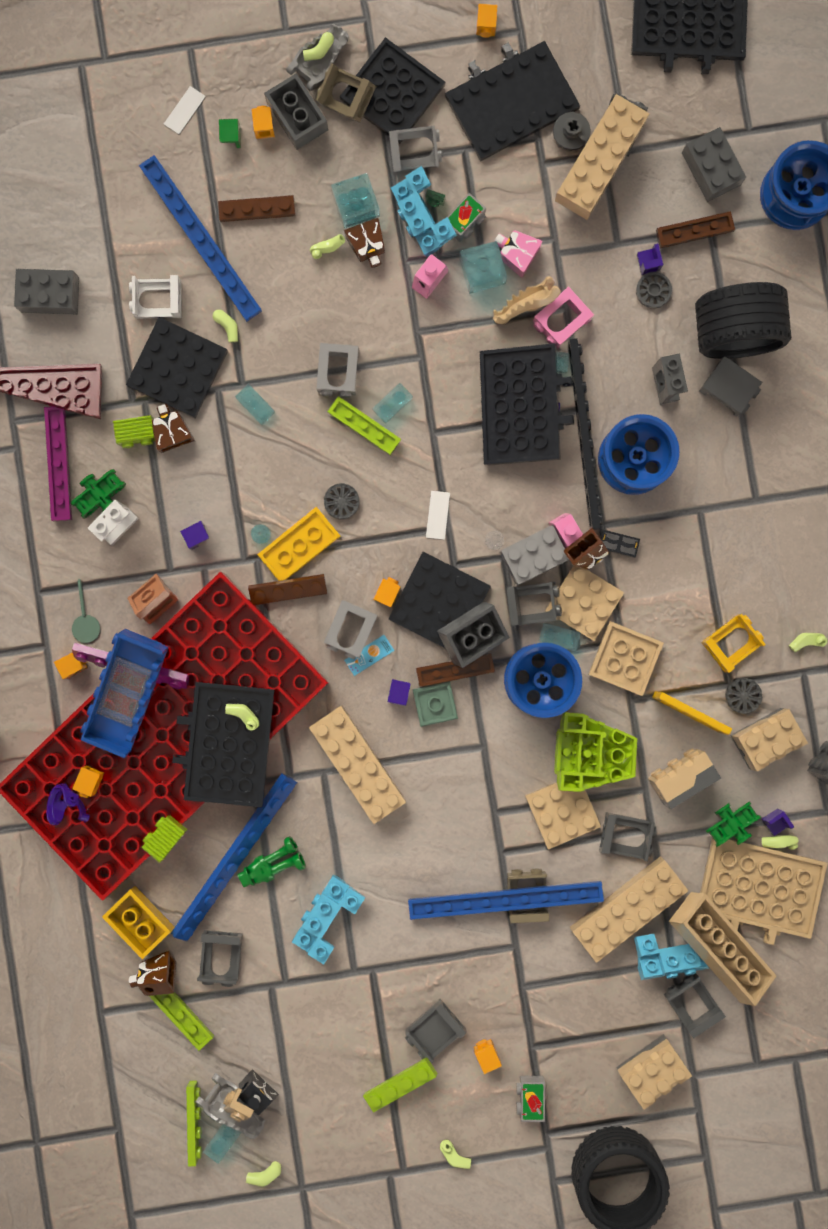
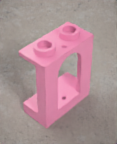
(575, 303)

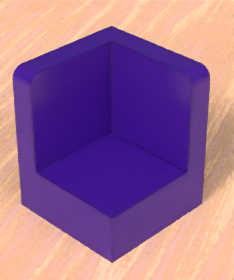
(650, 260)
(195, 534)
(399, 692)
(777, 821)

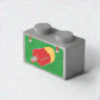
(466, 216)
(532, 1099)

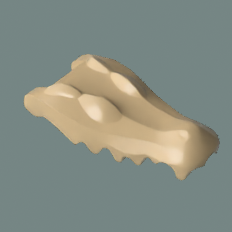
(528, 300)

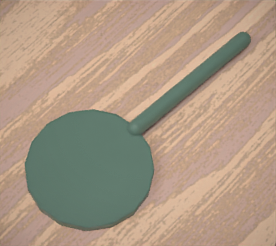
(85, 627)

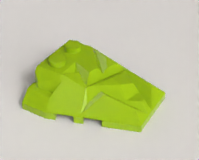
(592, 753)

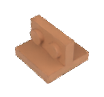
(152, 599)

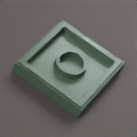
(435, 704)

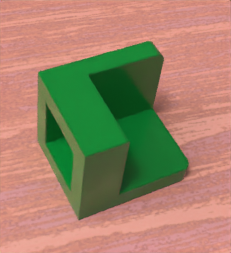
(230, 131)

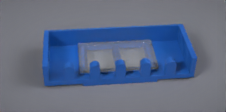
(123, 692)

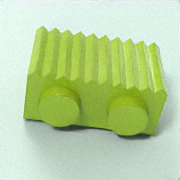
(134, 431)
(164, 838)

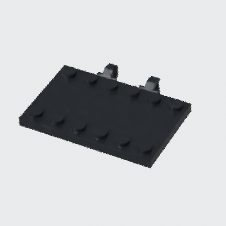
(690, 30)
(511, 99)
(521, 404)
(224, 757)

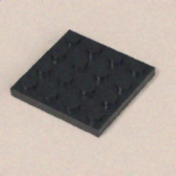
(401, 90)
(177, 367)
(436, 597)

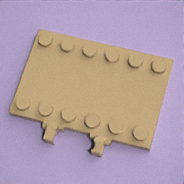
(764, 888)

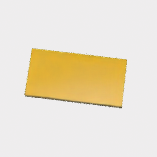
(299, 545)
(691, 713)

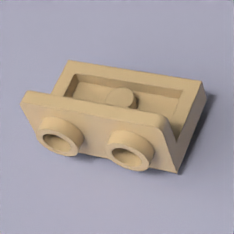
(236, 1109)

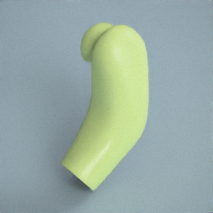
(321, 49)
(327, 246)
(228, 323)
(806, 639)
(244, 714)
(780, 842)
(452, 1157)
(265, 1177)

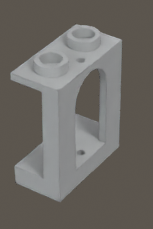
(429, 161)
(348, 387)
(357, 648)

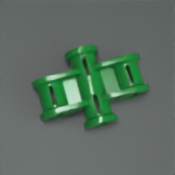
(94, 497)
(733, 824)

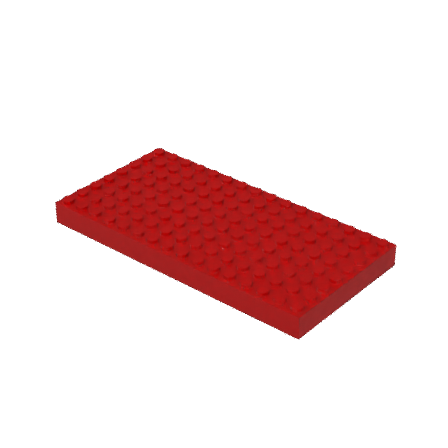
(212, 640)

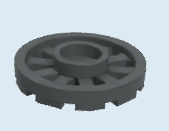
(654, 289)
(341, 501)
(743, 695)

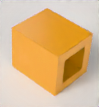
(486, 20)
(263, 122)
(387, 592)
(69, 666)
(88, 781)
(487, 1055)

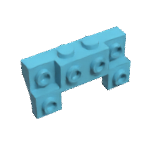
(415, 212)
(325, 908)
(665, 961)

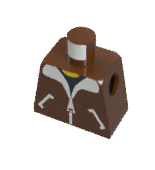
(366, 241)
(170, 430)
(586, 550)
(156, 975)

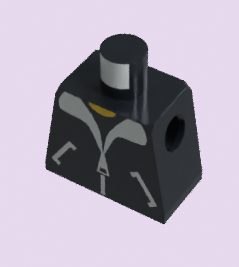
(257, 1093)

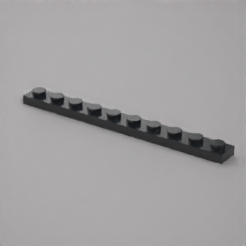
(584, 427)

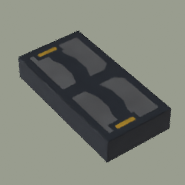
(620, 543)

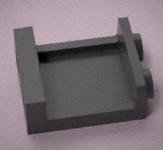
(732, 386)
(434, 1031)

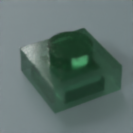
(435, 198)

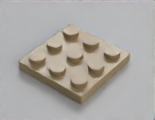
(586, 601)
(625, 658)
(562, 814)

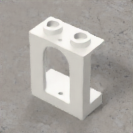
(139, 286)
(115, 524)

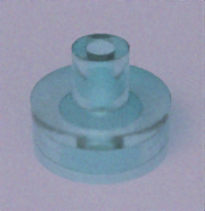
(265, 534)

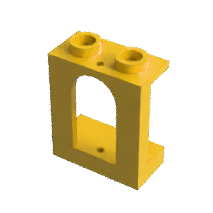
(754, 641)

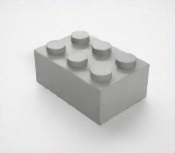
(534, 555)

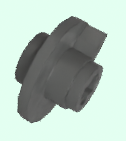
(571, 131)

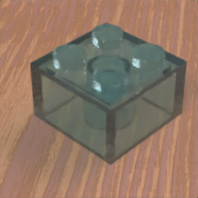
(355, 200)
(483, 267)

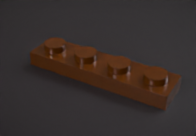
(256, 208)
(695, 229)
(287, 589)
(448, 671)

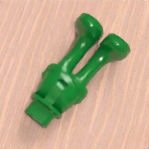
(261, 869)

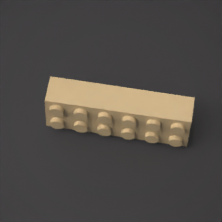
(601, 157)
(357, 764)
(628, 909)
(722, 948)

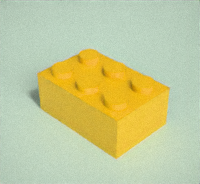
(138, 922)

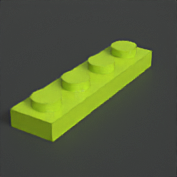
(364, 425)
(184, 1019)
(400, 1084)
(193, 1131)

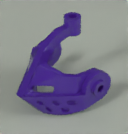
(56, 806)

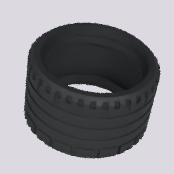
(743, 320)
(645, 1209)

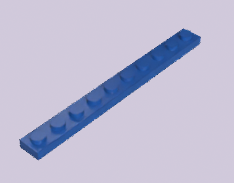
(200, 238)
(233, 858)
(506, 900)

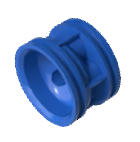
(786, 211)
(644, 428)
(569, 683)

